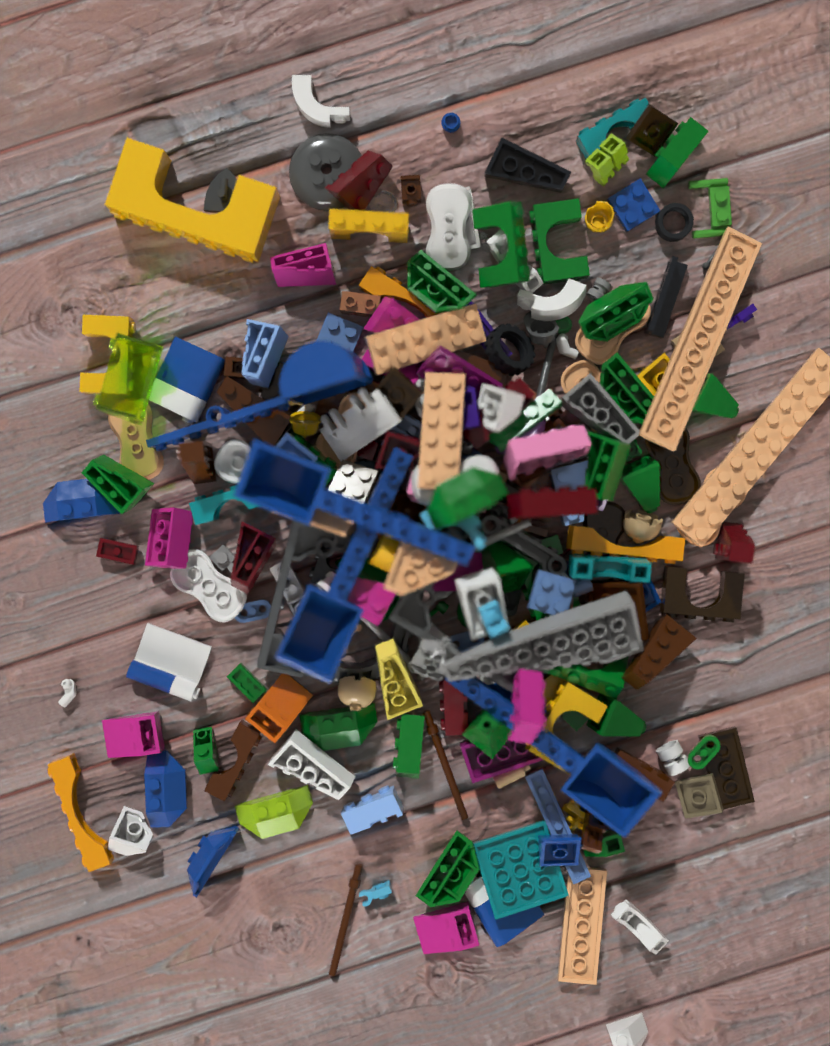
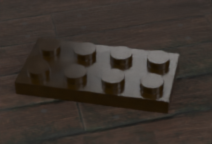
(730, 769)

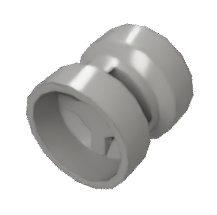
(599, 289)

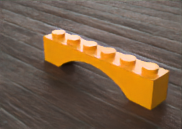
(377, 283)
(663, 547)
(93, 848)

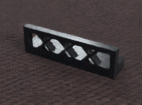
(666, 298)

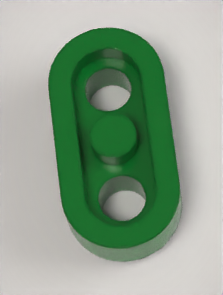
(704, 751)

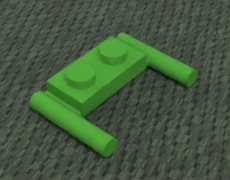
(718, 204)

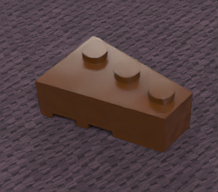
(197, 461)
(655, 775)

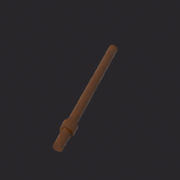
(433, 730)
(354, 884)

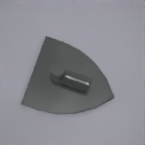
(220, 191)

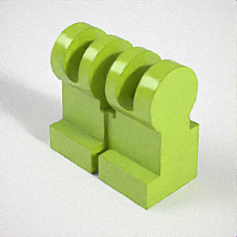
(610, 156)

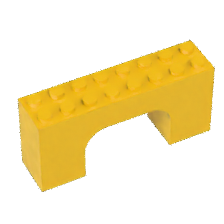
(235, 230)

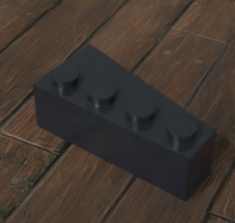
(526, 168)

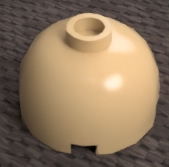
(641, 525)
(356, 693)

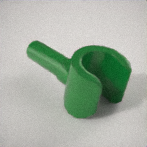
(441, 607)

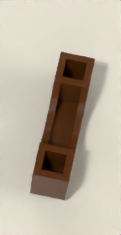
(222, 781)

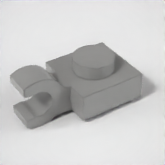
(223, 558)

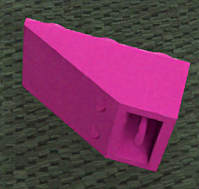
(133, 735)
(447, 929)

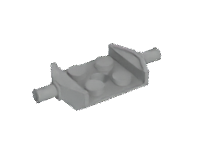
(429, 659)

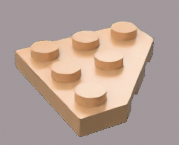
(416, 568)

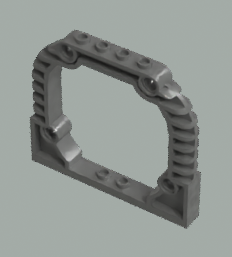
(301, 543)
(413, 613)

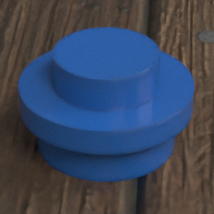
(450, 122)

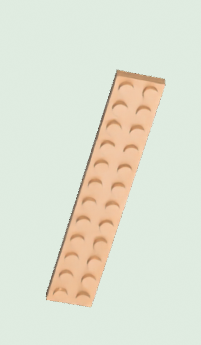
(700, 339)
(756, 450)

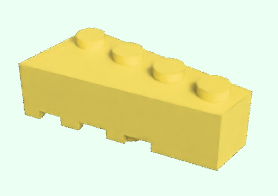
(397, 685)

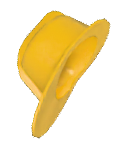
(305, 423)

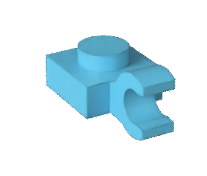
(378, 891)

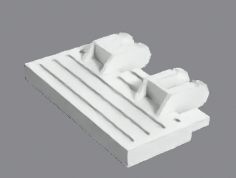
(361, 423)

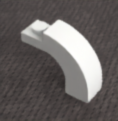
(312, 110)
(499, 248)
(556, 306)
(640, 926)

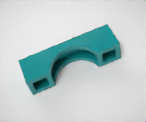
(591, 139)
(208, 509)
(625, 568)

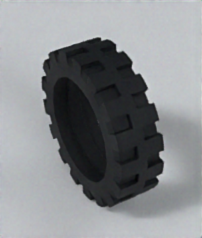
(500, 359)

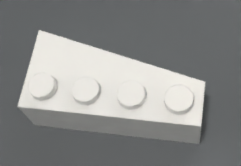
(312, 765)

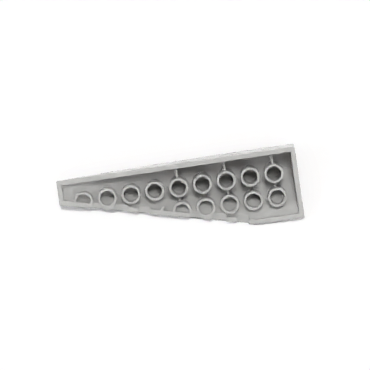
(581, 635)

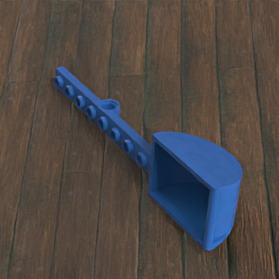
(308, 376)
(296, 488)
(325, 619)
(598, 782)

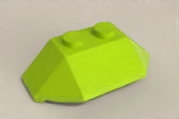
(275, 812)

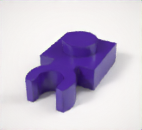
(744, 315)

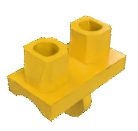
(573, 809)

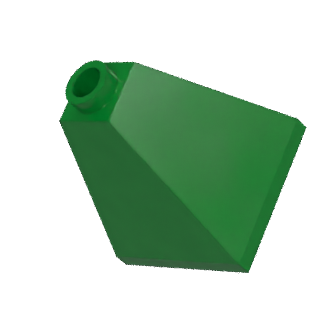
(715, 399)
(643, 482)
(507, 564)
(617, 720)
(487, 740)

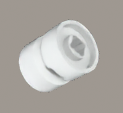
(672, 756)

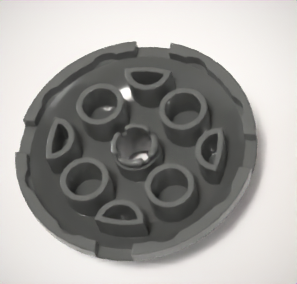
(311, 159)

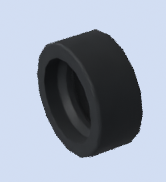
(684, 211)

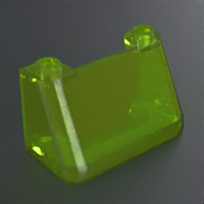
(128, 378)

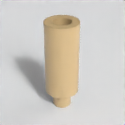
(511, 776)

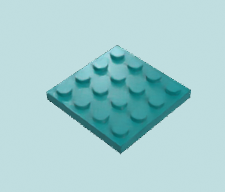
(513, 871)

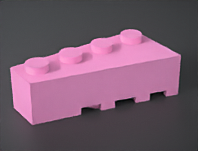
(545, 450)

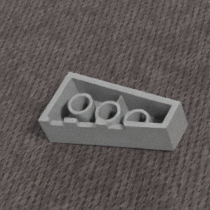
(598, 410)

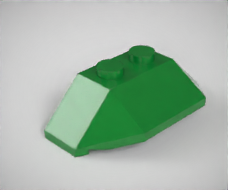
(436, 285)
(615, 311)
(625, 388)
(464, 496)
(338, 726)
(451, 873)

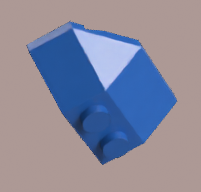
(76, 500)
(164, 789)
(208, 856)

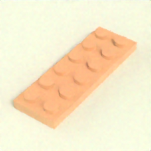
(419, 339)
(441, 428)
(582, 928)

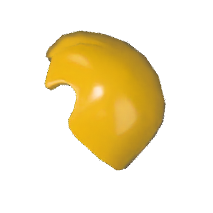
(599, 217)

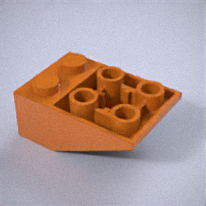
(278, 707)

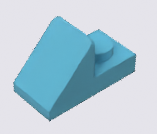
(493, 620)

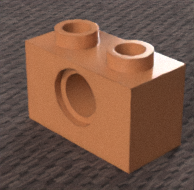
(359, 304)

